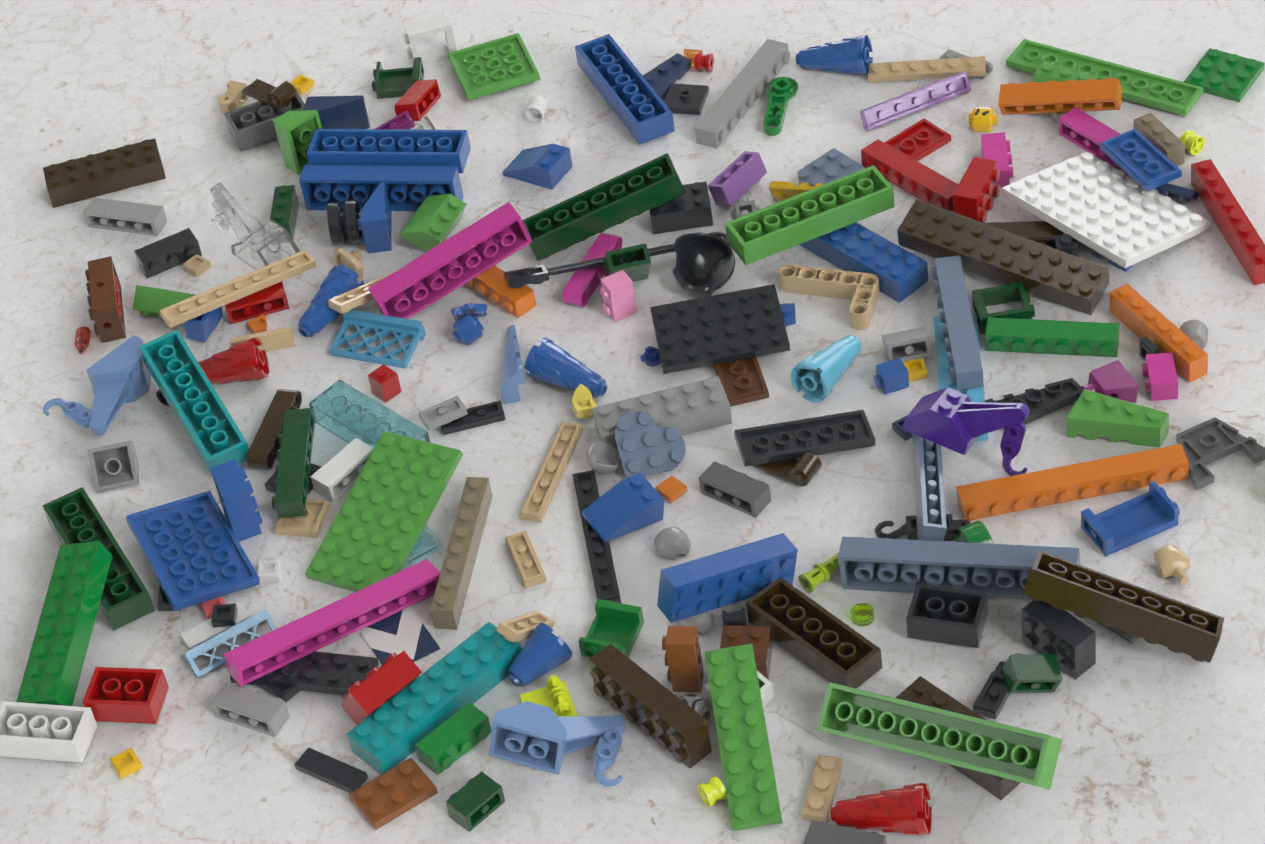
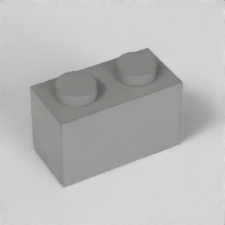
(907, 345)

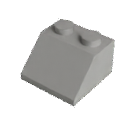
(114, 465)

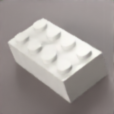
(45, 731)

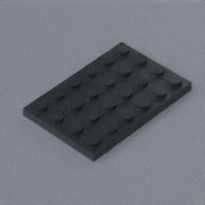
(719, 328)

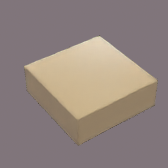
(196, 265)

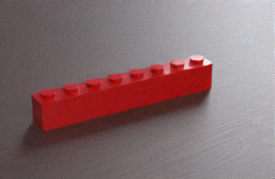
(1230, 219)

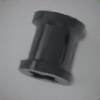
(734, 618)

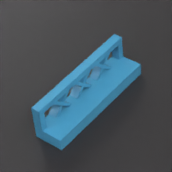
(222, 638)

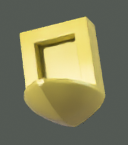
(583, 402)

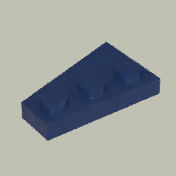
(667, 73)

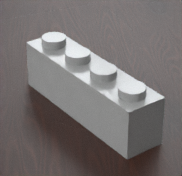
(125, 216)

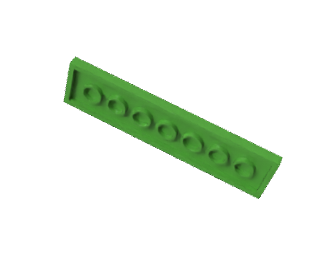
(743, 738)

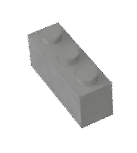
(250, 709)

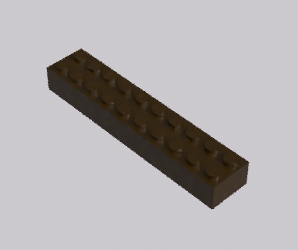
(1004, 256)

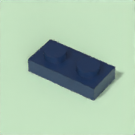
(1183, 194)

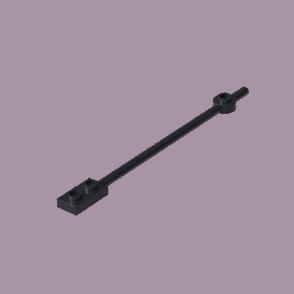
(539, 273)

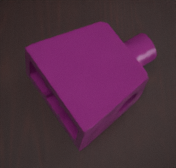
(1113, 381)

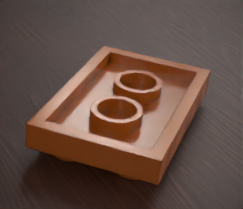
(393, 793)

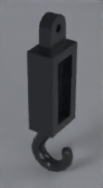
(910, 528)

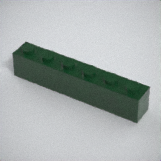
(294, 463)

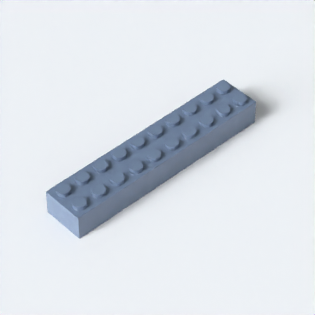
(975, 567)

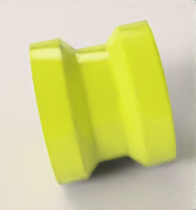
(1193, 143)
(712, 791)

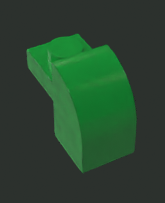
(973, 533)

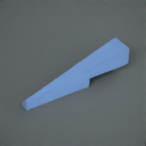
(512, 368)

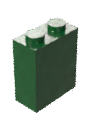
(633, 260)

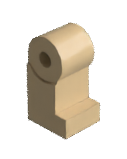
(233, 97)

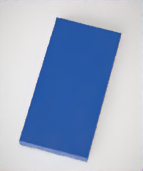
(1141, 160)

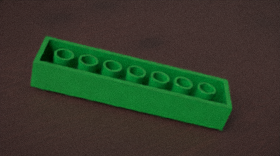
(65, 624)

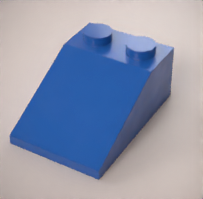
(541, 165)
(376, 222)
(625, 508)

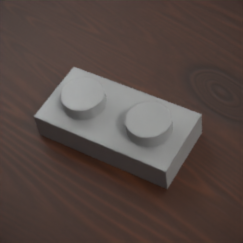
(443, 413)

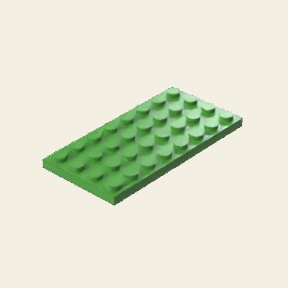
(384, 512)

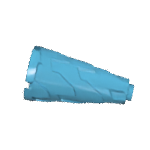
(824, 369)

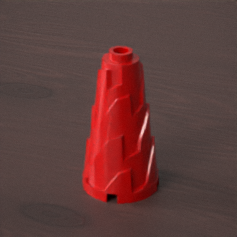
(238, 363)
(891, 810)

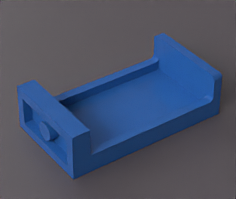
(1131, 520)

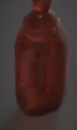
(82, 339)

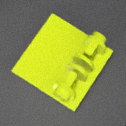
(554, 696)

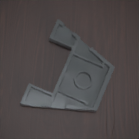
(1211, 442)

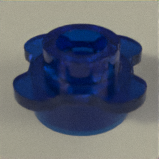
(651, 356)

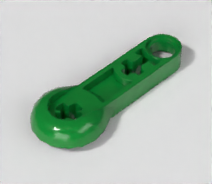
(780, 92)

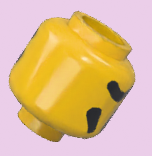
(982, 119)

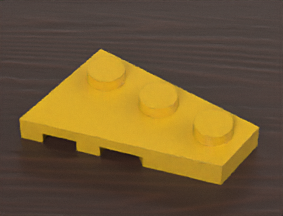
(783, 190)

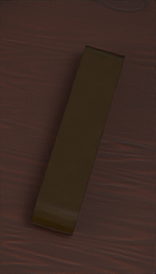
(266, 442)

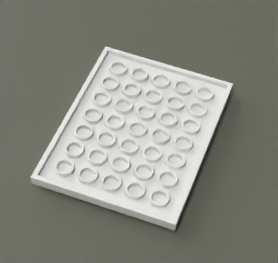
(1105, 209)

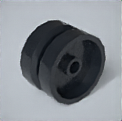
(344, 223)

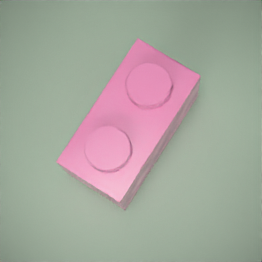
(618, 296)

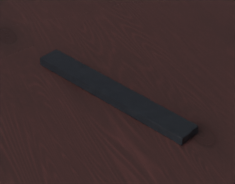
(598, 551)

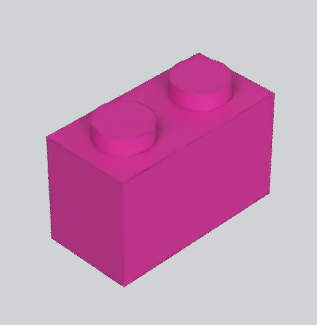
(1161, 376)

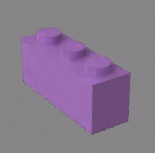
(737, 179)

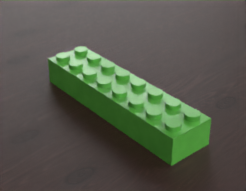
(809, 215)

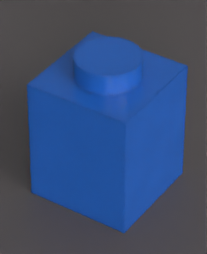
(891, 376)

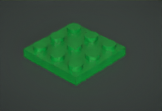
(1225, 74)

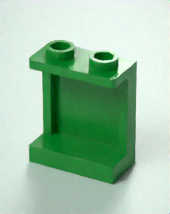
(614, 625)

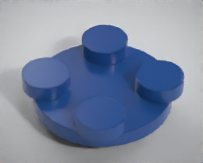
(479, 310)

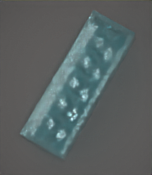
(355, 415)

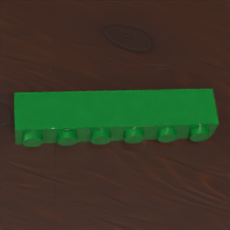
(1052, 337)

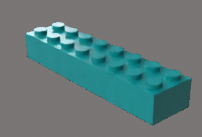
(194, 400)
(432, 698)

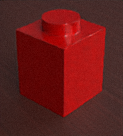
(384, 383)

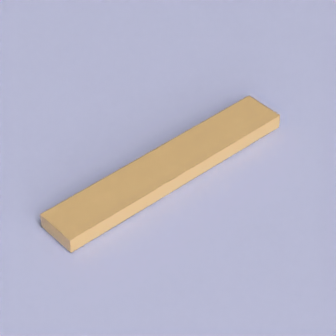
(551, 472)

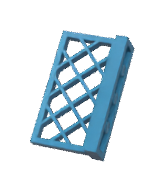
(383, 326)

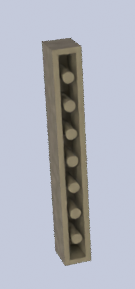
(461, 553)

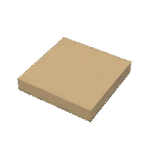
(307, 525)

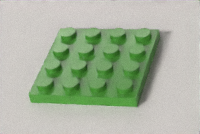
(493, 66)

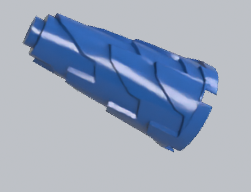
(843, 56)
(318, 314)
(558, 367)

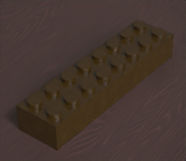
(1124, 606)

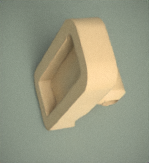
(350, 260)

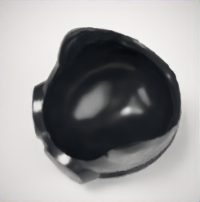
(703, 263)

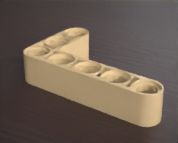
(840, 284)

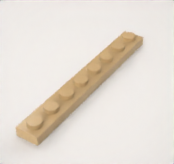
(237, 288)

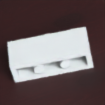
(341, 470)

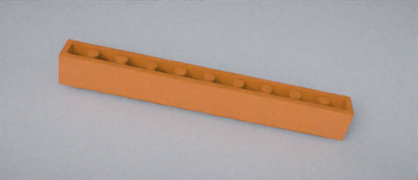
(1072, 482)

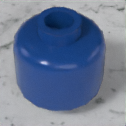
(467, 329)

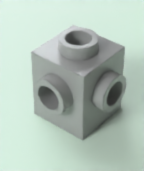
(741, 205)

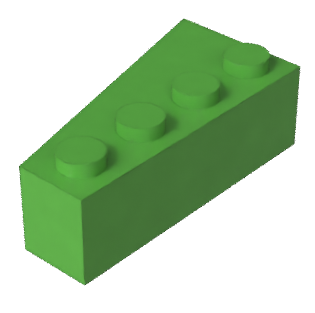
(1116, 420)

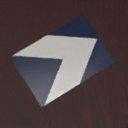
(400, 633)

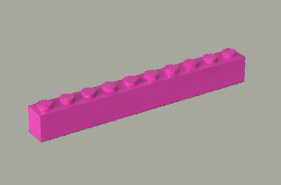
(332, 623)

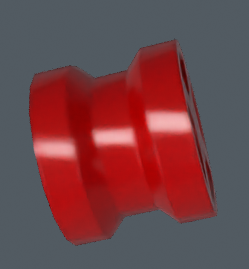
(704, 62)

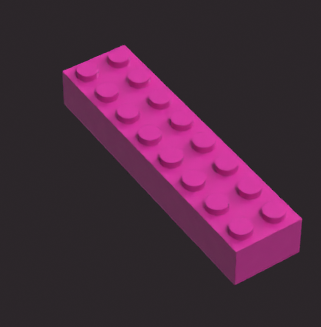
(451, 263)

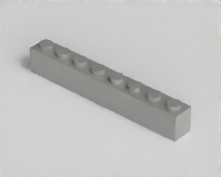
(742, 93)

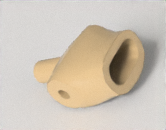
(1171, 563)

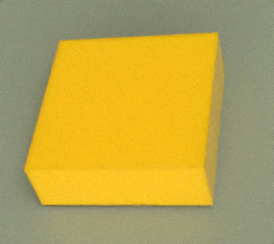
(302, 84)
(916, 369)
(126, 763)

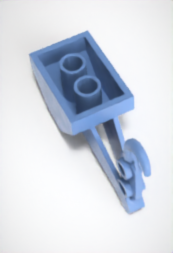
(115, 381)
(540, 739)

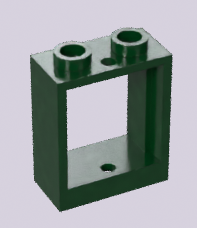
(1001, 295)

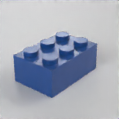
(236, 499)

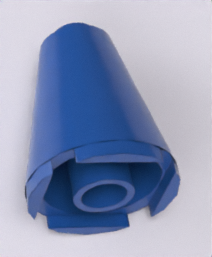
(538, 656)

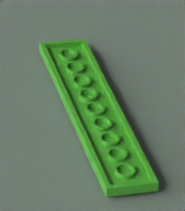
(1136, 84)

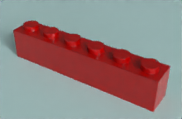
(910, 175)

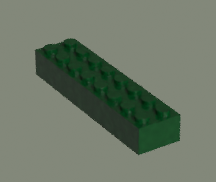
(603, 206)
(78, 521)

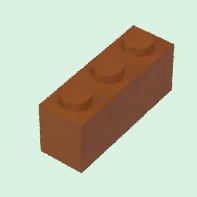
(683, 658)

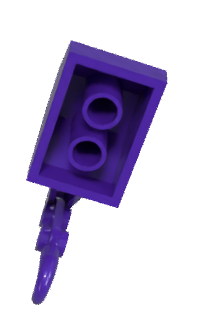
(957, 422)

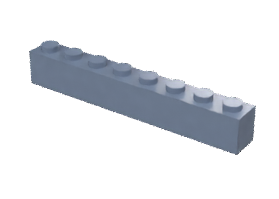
(958, 322)
(929, 490)

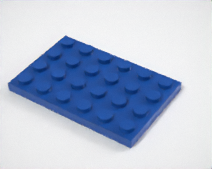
(192, 550)

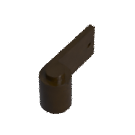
(269, 94)
(793, 470)

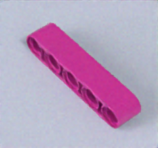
(585, 281)

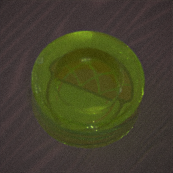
(862, 614)

